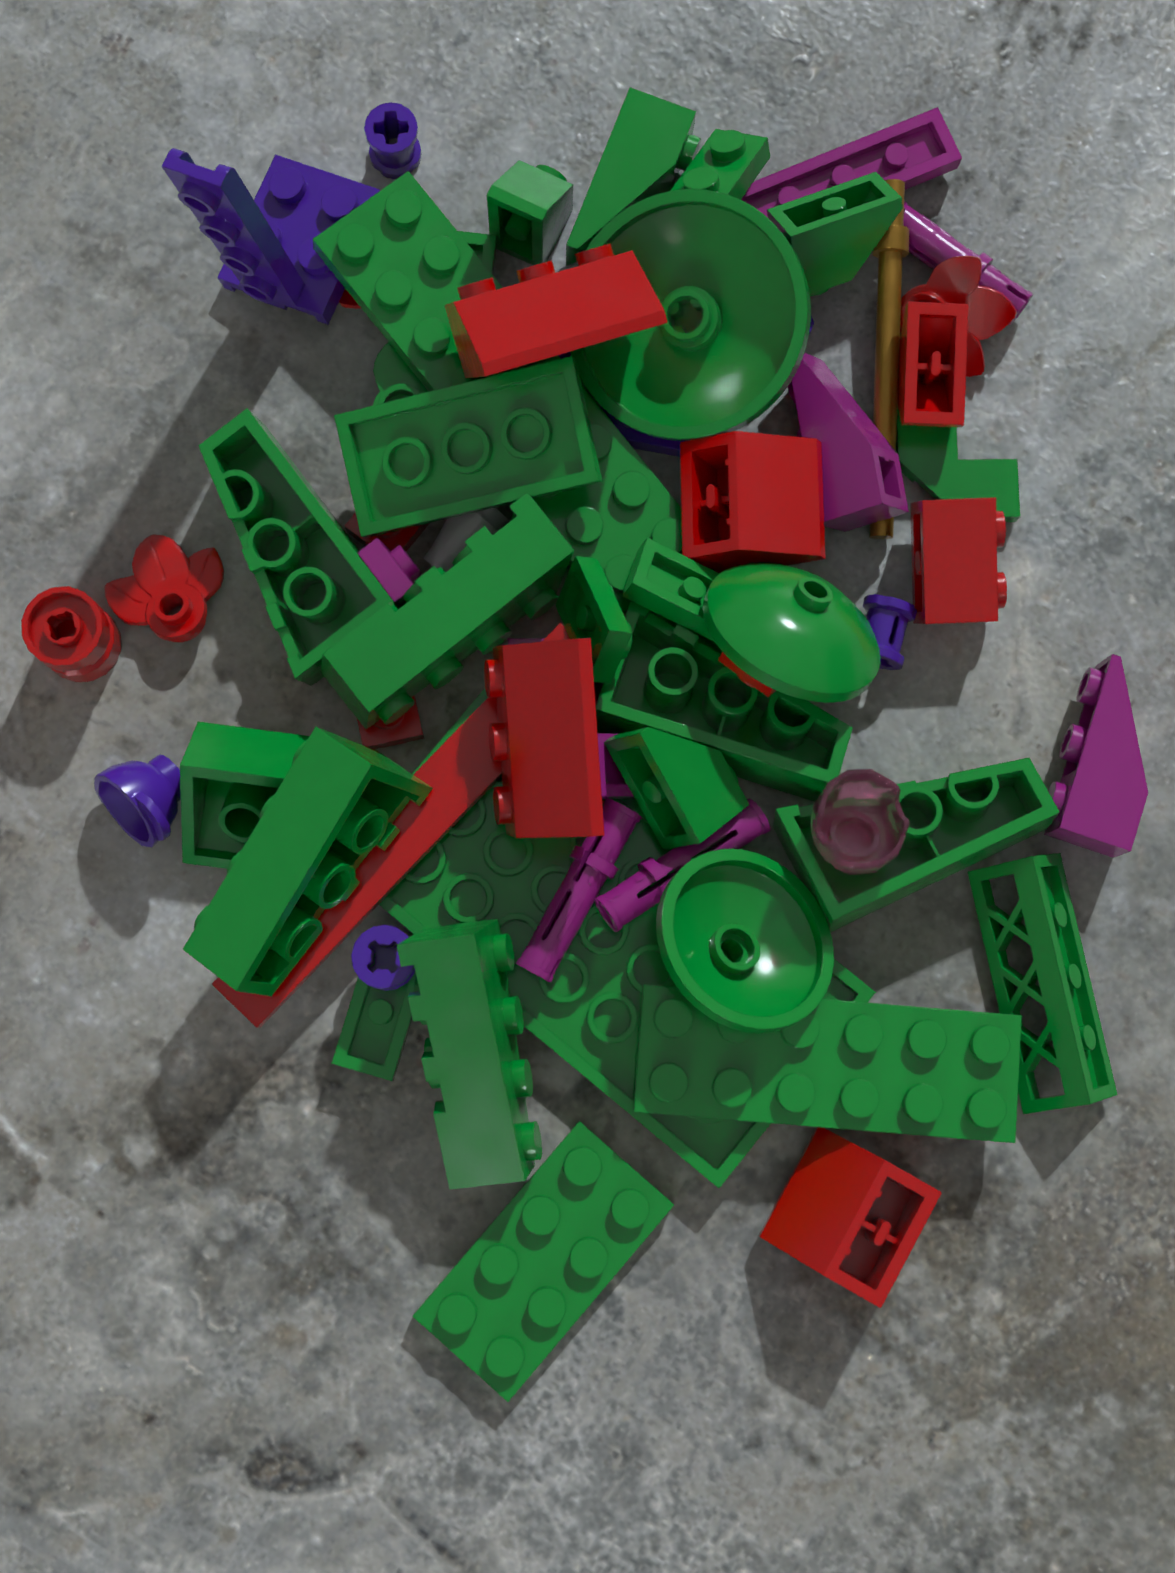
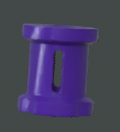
(391, 122)
(889, 623)

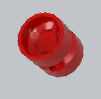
(80, 646)

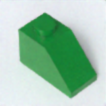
(529, 211)
(837, 228)
(678, 784)

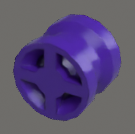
(387, 970)

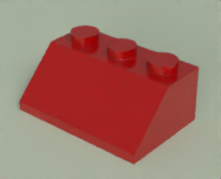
(551, 311)
(545, 739)

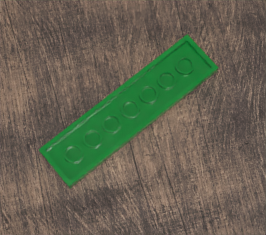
(401, 269)

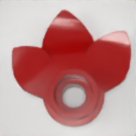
(958, 283)
(164, 581)

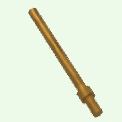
(889, 251)

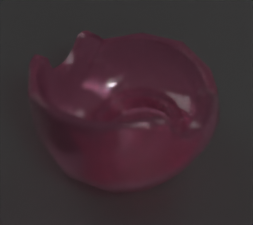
(859, 821)

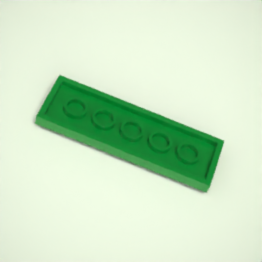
(835, 1068)

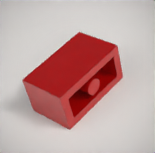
(957, 560)

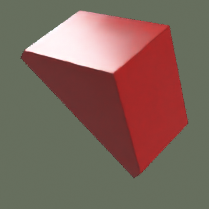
(933, 364)

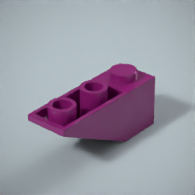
(858, 463)
(1104, 770)

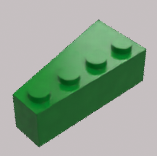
(291, 543)
(450, 616)
(686, 692)
(950, 828)
(301, 860)
(473, 1051)

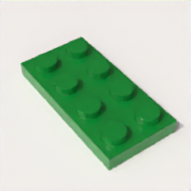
(468, 447)
(543, 1261)

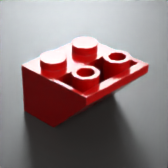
(752, 499)
(850, 1215)

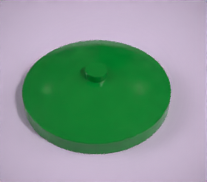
(731, 311)

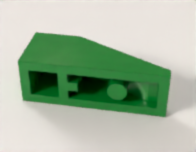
(640, 160)

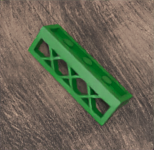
(1062, 979)

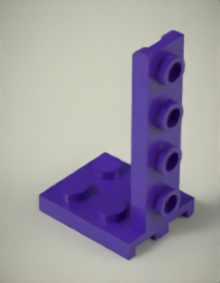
(270, 237)

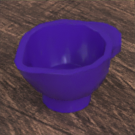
(141, 797)

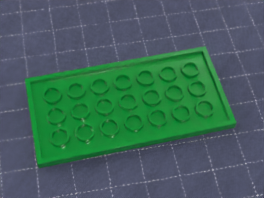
(596, 993)

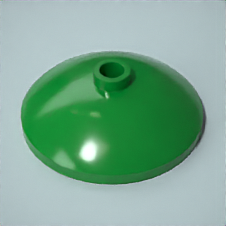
(792, 631)
(765, 924)

